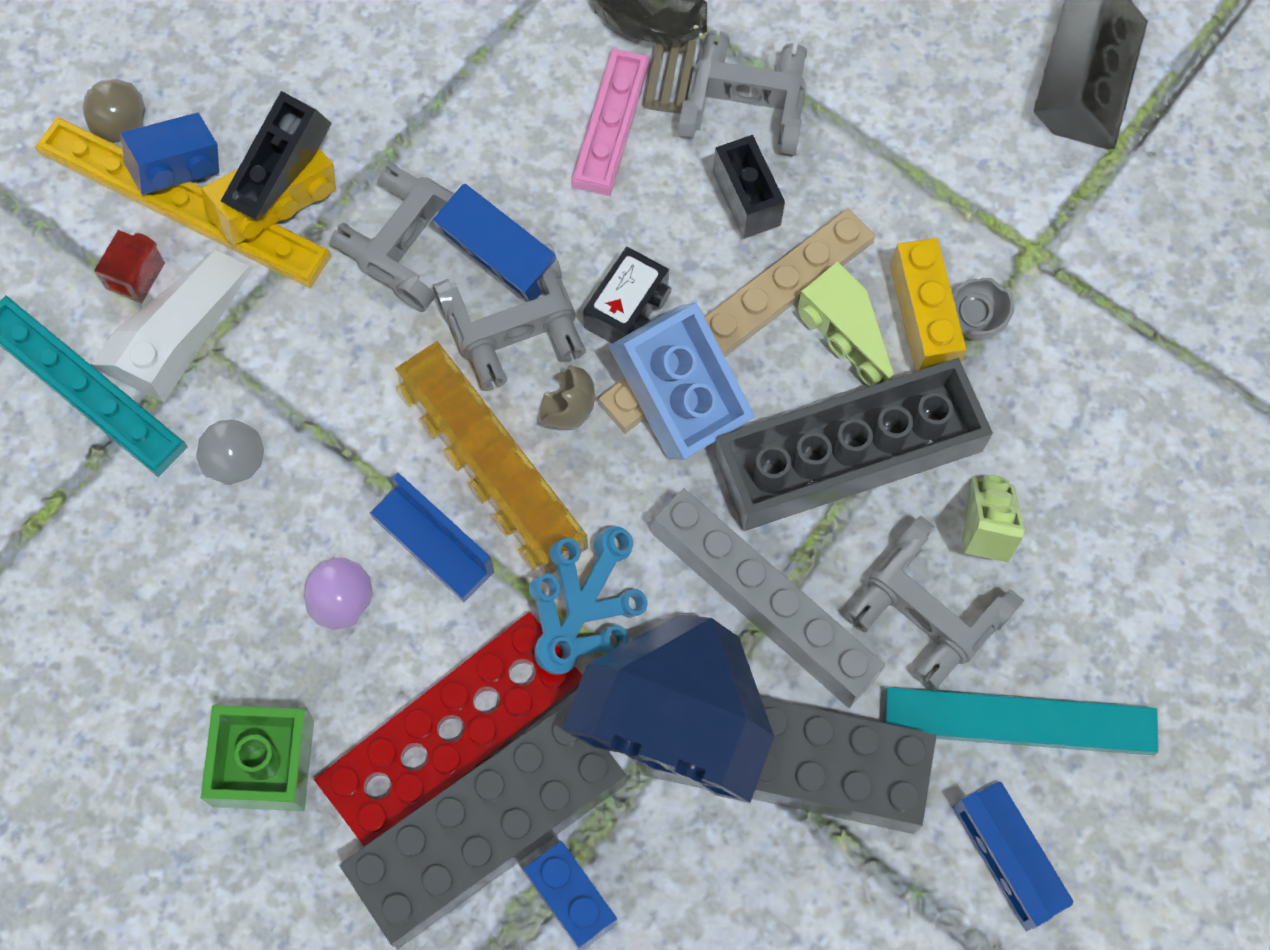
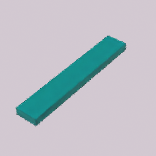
(87, 389)
(1025, 721)

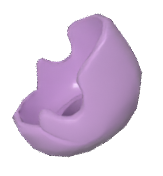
(337, 593)

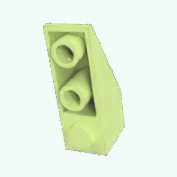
(845, 316)

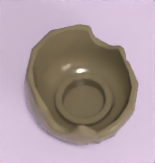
(113, 108)
(571, 403)

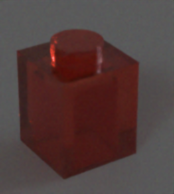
(130, 265)

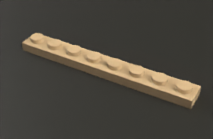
(761, 300)

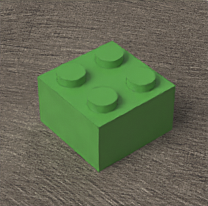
(257, 758)

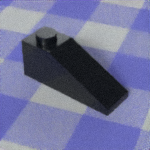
(276, 156)

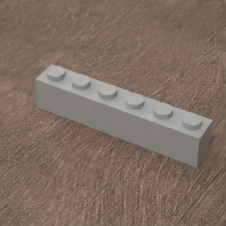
(767, 598)

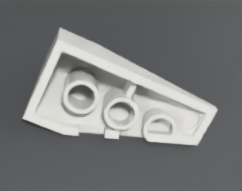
(166, 334)

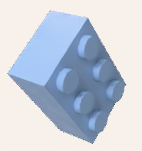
(682, 381)

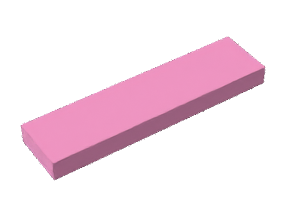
(611, 122)

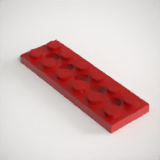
(420, 723)

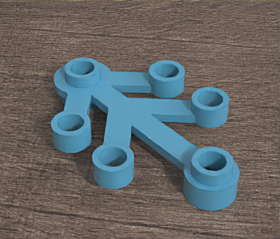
(581, 602)

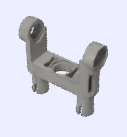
(729, 82)
(381, 254)
(483, 336)
(953, 637)

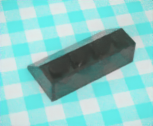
(1091, 70)

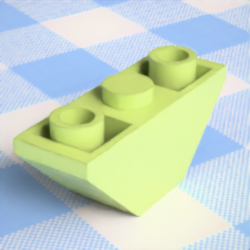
(992, 519)

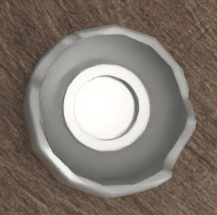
(983, 308)
(229, 451)

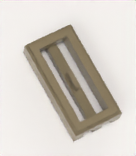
(664, 105)

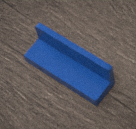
(495, 241)
(433, 539)
(1013, 855)

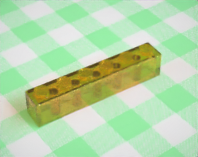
(488, 455)

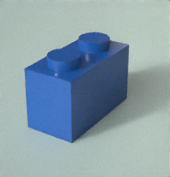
(170, 153)
(570, 896)

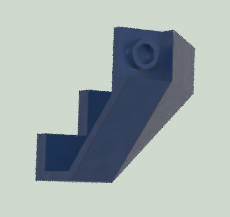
(678, 706)

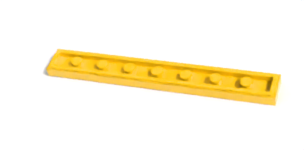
(183, 203)

